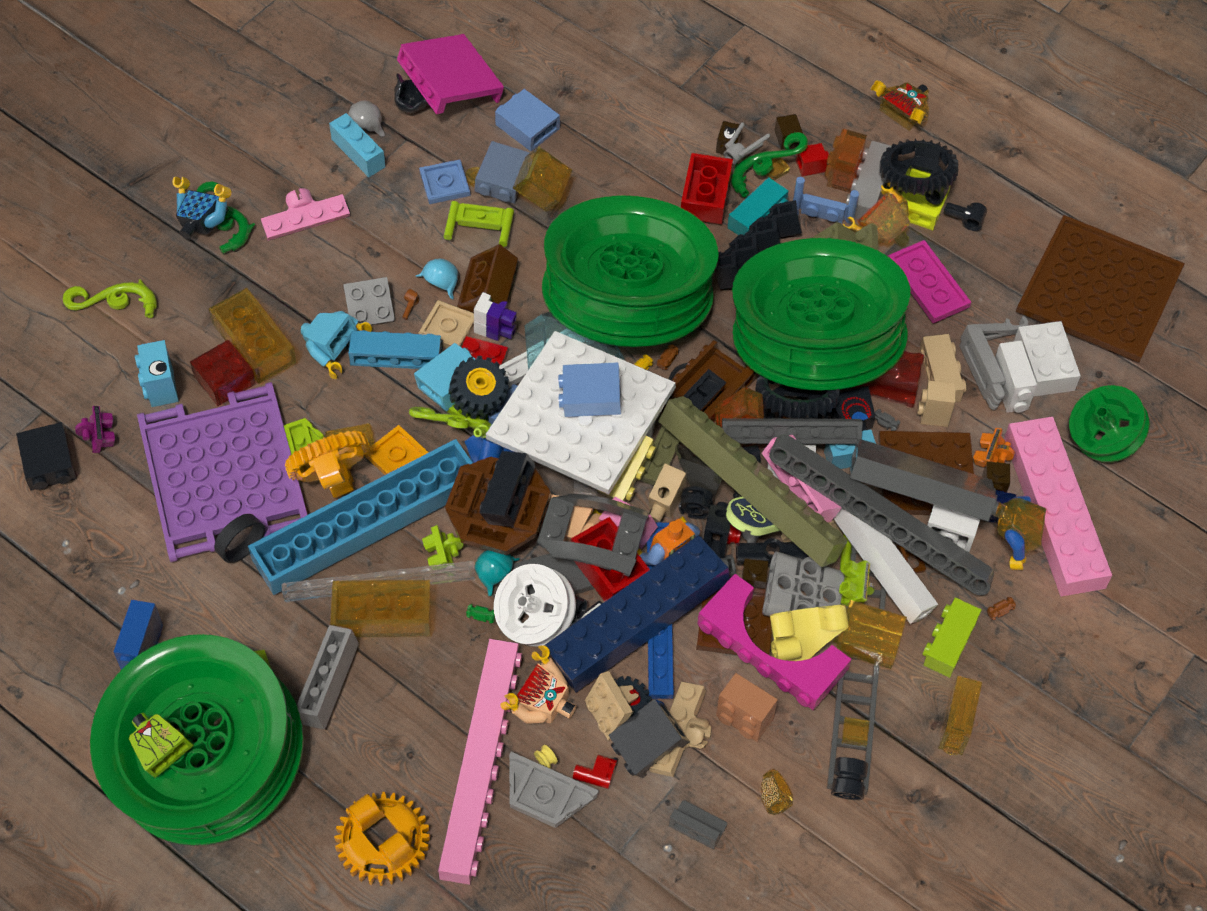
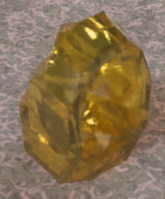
(775, 793)

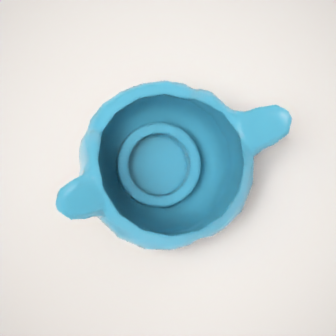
(441, 274)

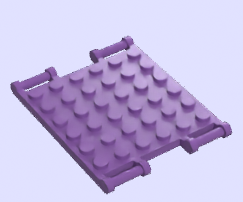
(218, 468)

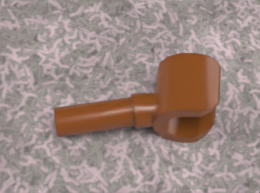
(412, 298)

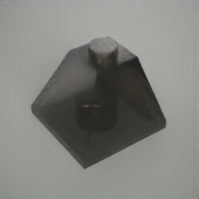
(697, 471)

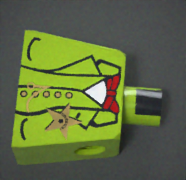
(157, 743)

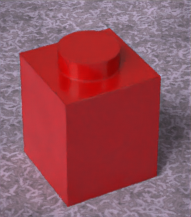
(812, 160)

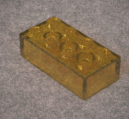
(253, 334)
(382, 607)

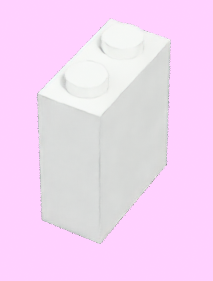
(1019, 377)

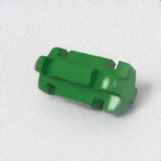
(480, 613)

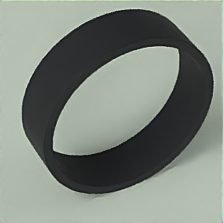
(234, 528)

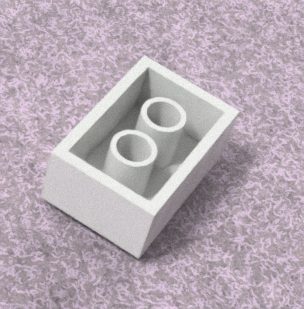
(1049, 357)

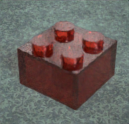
(222, 372)

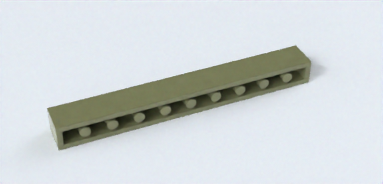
(753, 481)

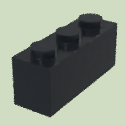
(507, 488)

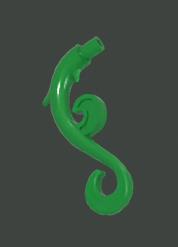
(738, 177)
(242, 236)

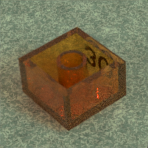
(845, 160)

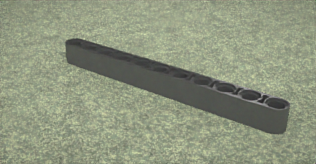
(882, 514)

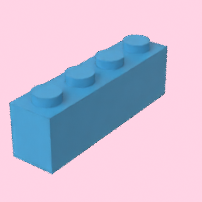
(393, 349)

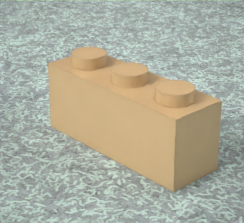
(941, 362)

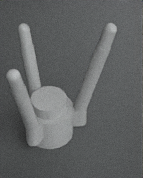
(738, 151)

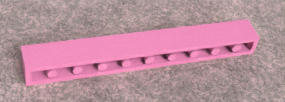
(478, 764)

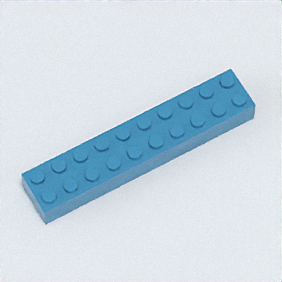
(358, 518)

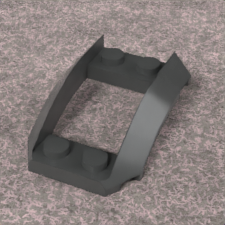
(625, 543)

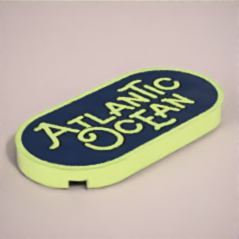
(746, 517)

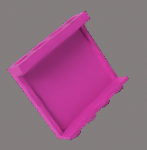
(448, 71)

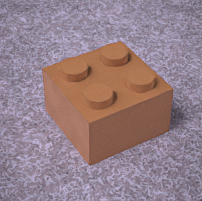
(746, 707)

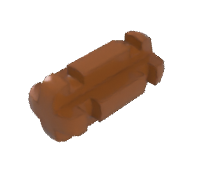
(667, 357)
(1001, 608)

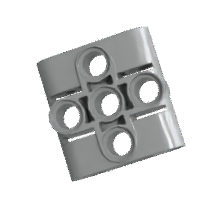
(791, 575)

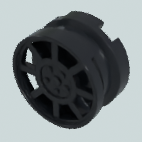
(696, 503)

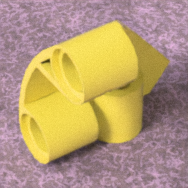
(805, 631)

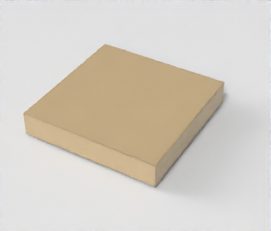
(449, 322)

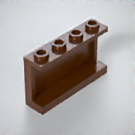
(719, 363)

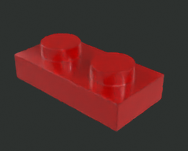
(485, 349)

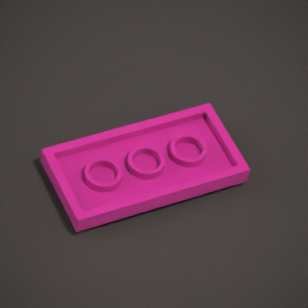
(930, 282)

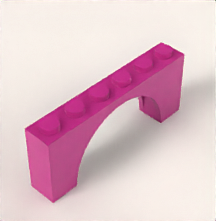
(804, 679)

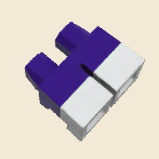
(493, 319)

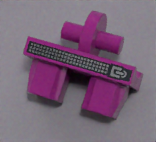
(94, 429)

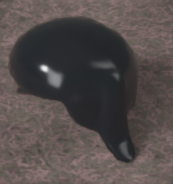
(407, 96)

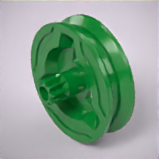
(1103, 411)

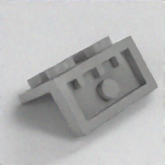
(369, 301)

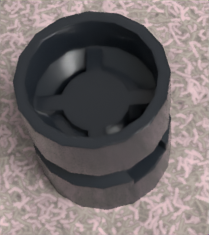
(849, 783)

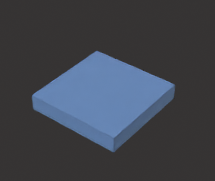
(444, 181)

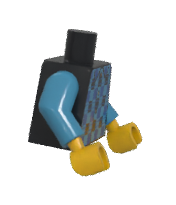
(198, 210)

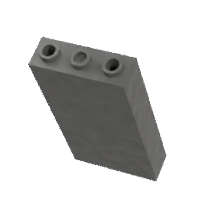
(923, 479)

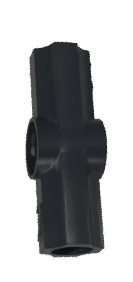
(760, 550)

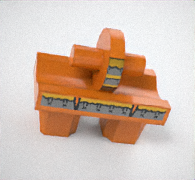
(997, 449)

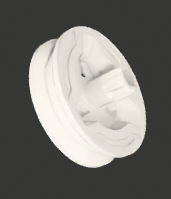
(513, 600)

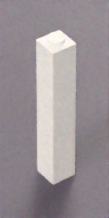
(888, 567)

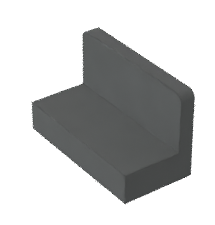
(697, 824)

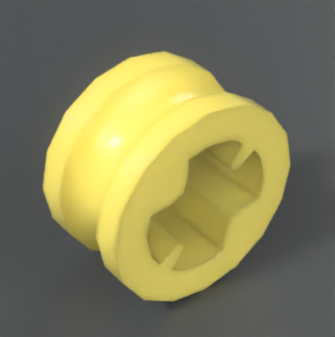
(545, 756)

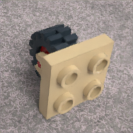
(615, 701)

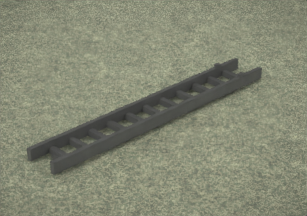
(840, 697)

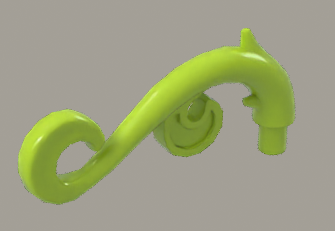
(111, 293)
(458, 421)

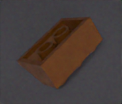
(488, 273)

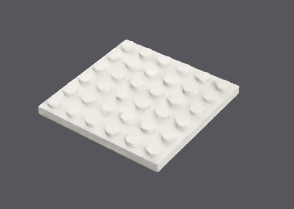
(579, 446)

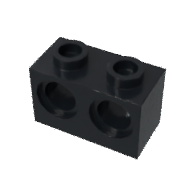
(706, 390)

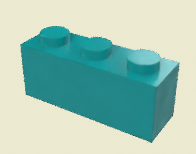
(756, 206)

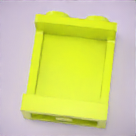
(920, 210)

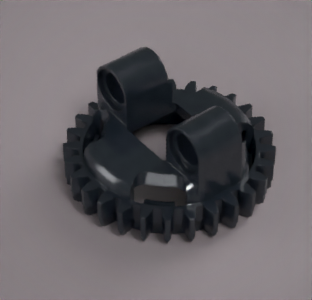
(926, 158)
(795, 409)

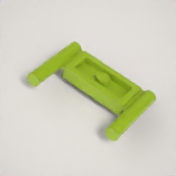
(479, 217)

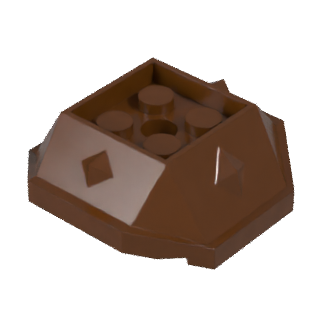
(471, 527)

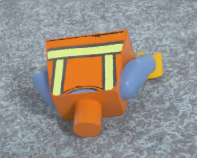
(669, 540)

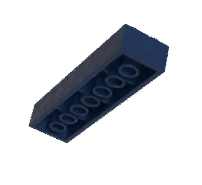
(638, 613)

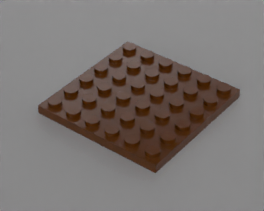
(1101, 288)

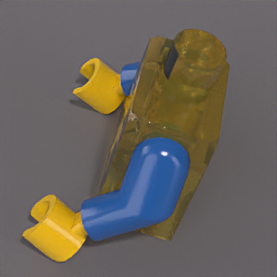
(1021, 526)

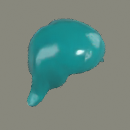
(493, 568)

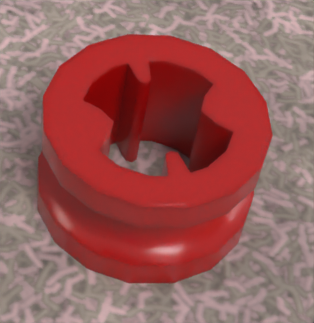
(734, 535)

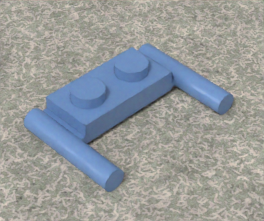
(822, 207)

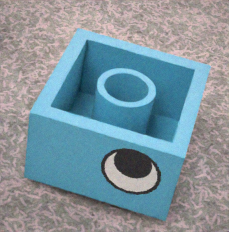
(156, 373)

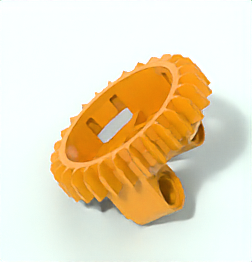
(325, 463)
(395, 851)

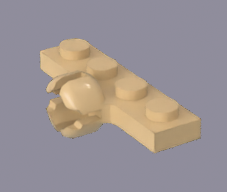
(685, 713)

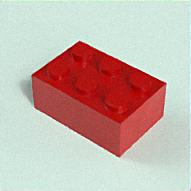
(707, 187)
(606, 581)

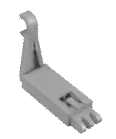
(982, 360)

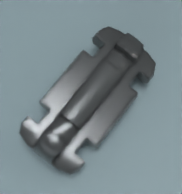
(886, 420)

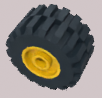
(478, 387)

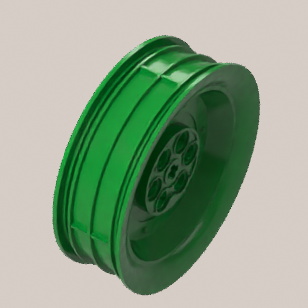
(629, 270)
(820, 313)
(235, 784)

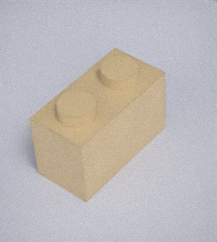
(937, 403)

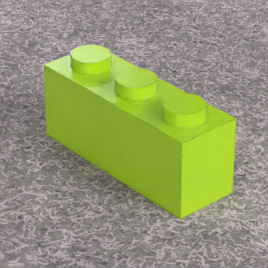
(951, 637)

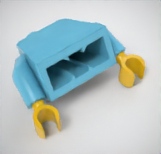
(328, 337)

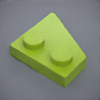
(300, 434)

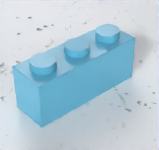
(357, 145)

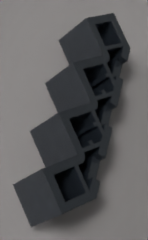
(763, 233)

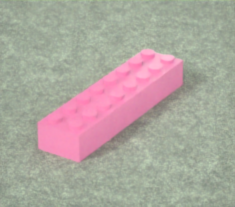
(1068, 530)

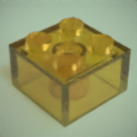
(542, 178)

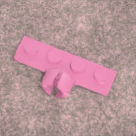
(304, 214)

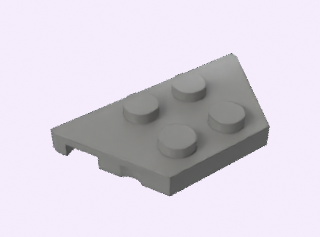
(544, 792)

